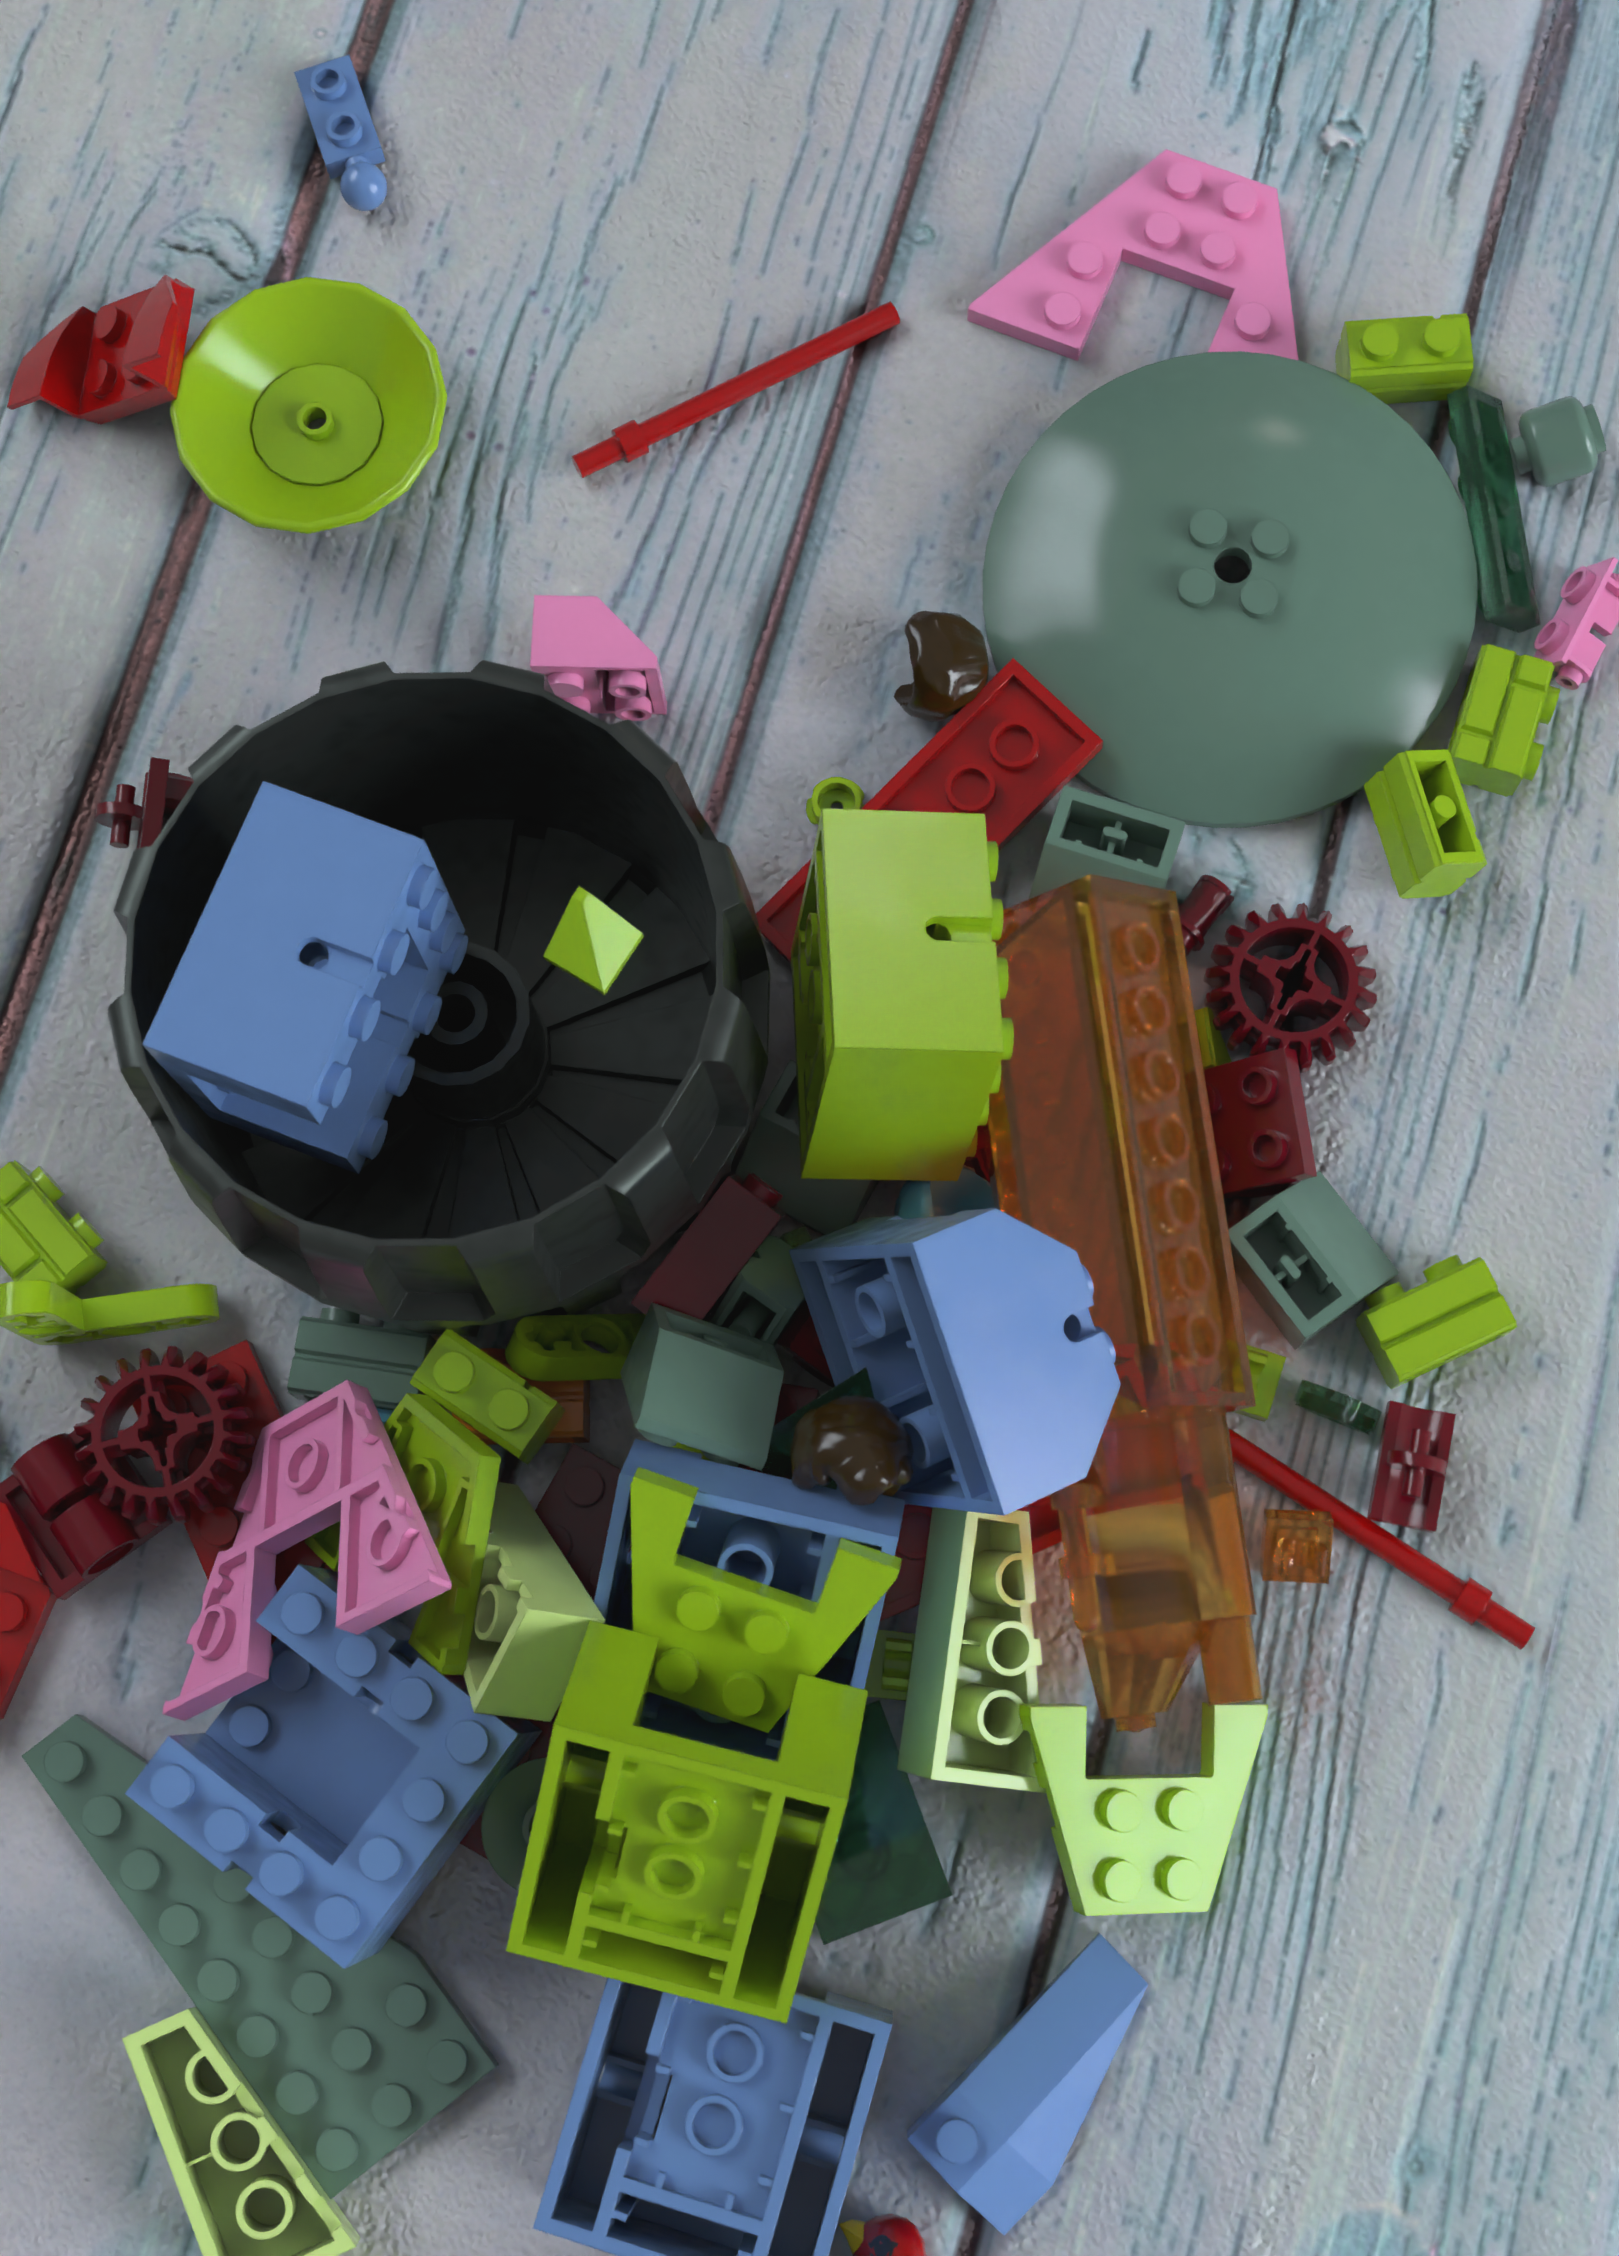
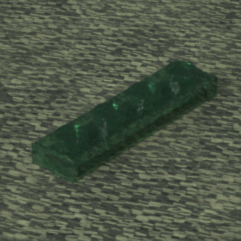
(1493, 509)

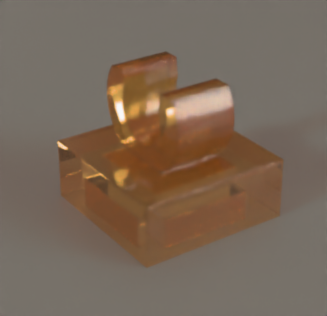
(1296, 1546)

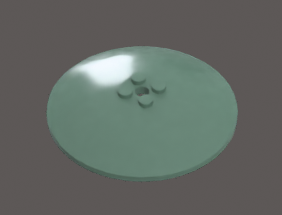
(1254, 690)

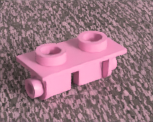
(1588, 601)

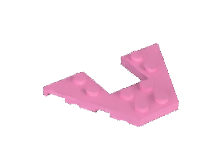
(1169, 220)
(305, 1475)

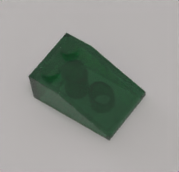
(883, 1848)

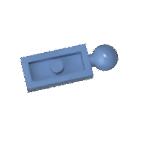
(344, 131)

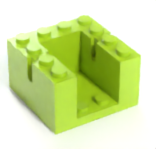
(897, 995)
(680, 1853)

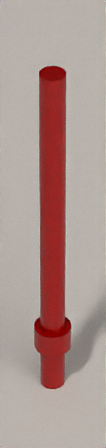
(633, 439)
(1466, 1598)

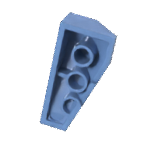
(1022, 2101)

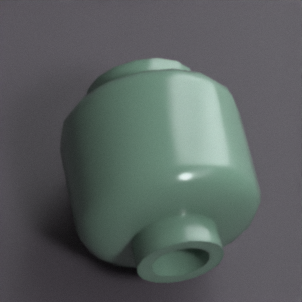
(1558, 441)

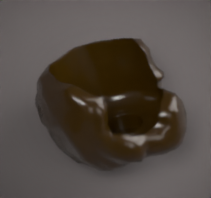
(946, 663)
(856, 1446)

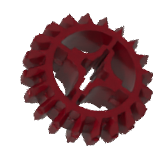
(1270, 975)
(137, 1440)

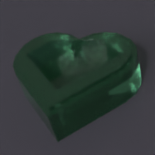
(1337, 1407)

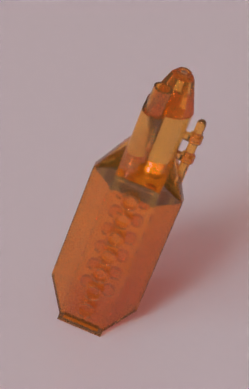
(1116, 1156)

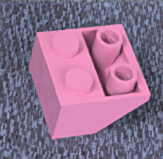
(594, 658)

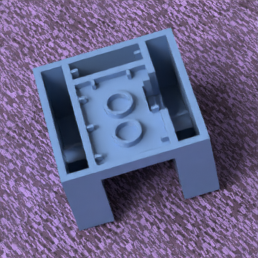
(310, 978)
(348, 1753)
(743, 2134)

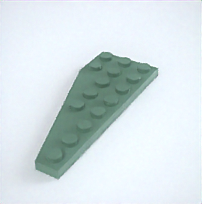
(331, 2051)

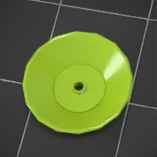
(297, 358)

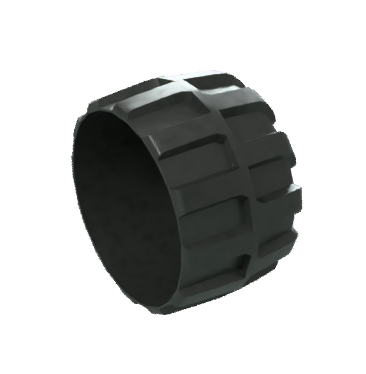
(541, 1119)

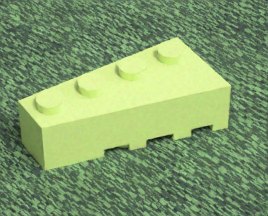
(526, 1616)
(974, 1654)
(227, 2152)

